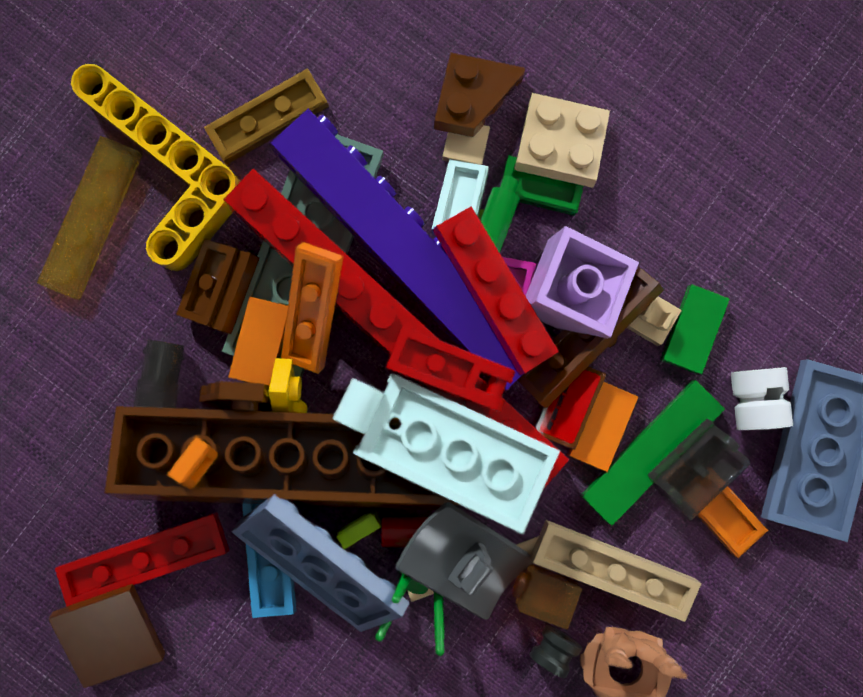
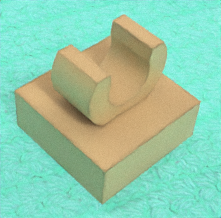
(655, 321)

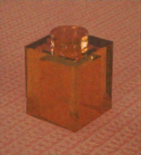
(546, 596)

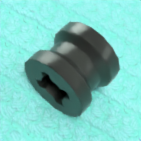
(555, 651)

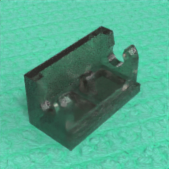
(698, 469)

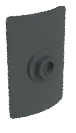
(462, 560)

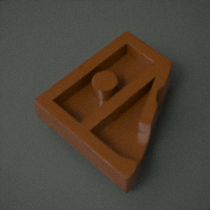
(472, 92)
(239, 394)

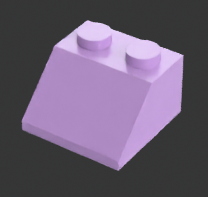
(580, 284)

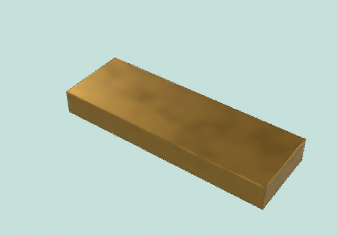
(265, 116)

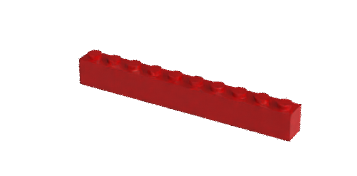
(358, 293)

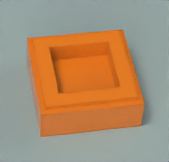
(193, 463)

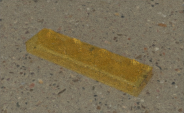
(89, 218)

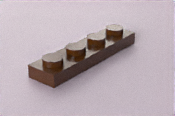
(580, 350)

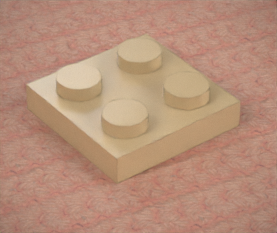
(562, 140)

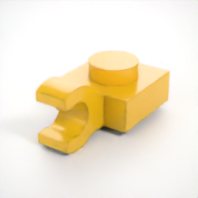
(286, 388)

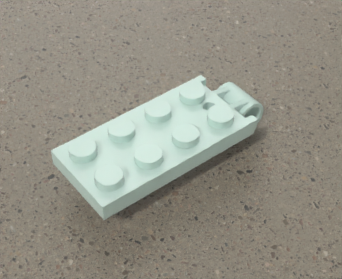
(449, 449)

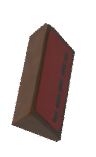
(568, 413)

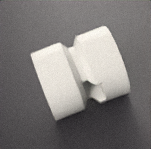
(762, 399)

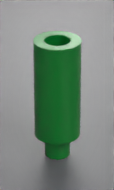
(500, 210)

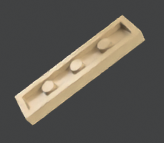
(615, 570)

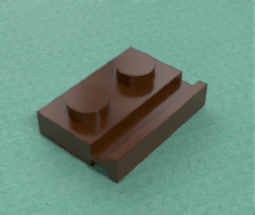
(217, 286)

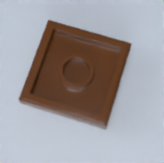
(107, 636)

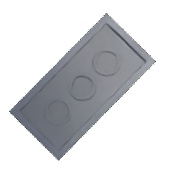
(821, 455)
(319, 564)

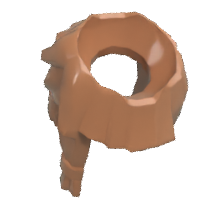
(614, 648)

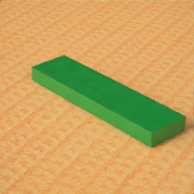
(627, 476)

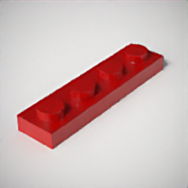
(495, 290)
(142, 559)

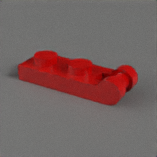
(449, 368)

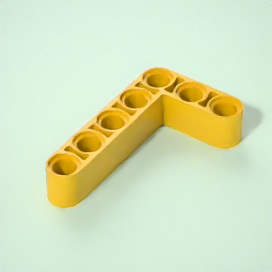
(171, 152)

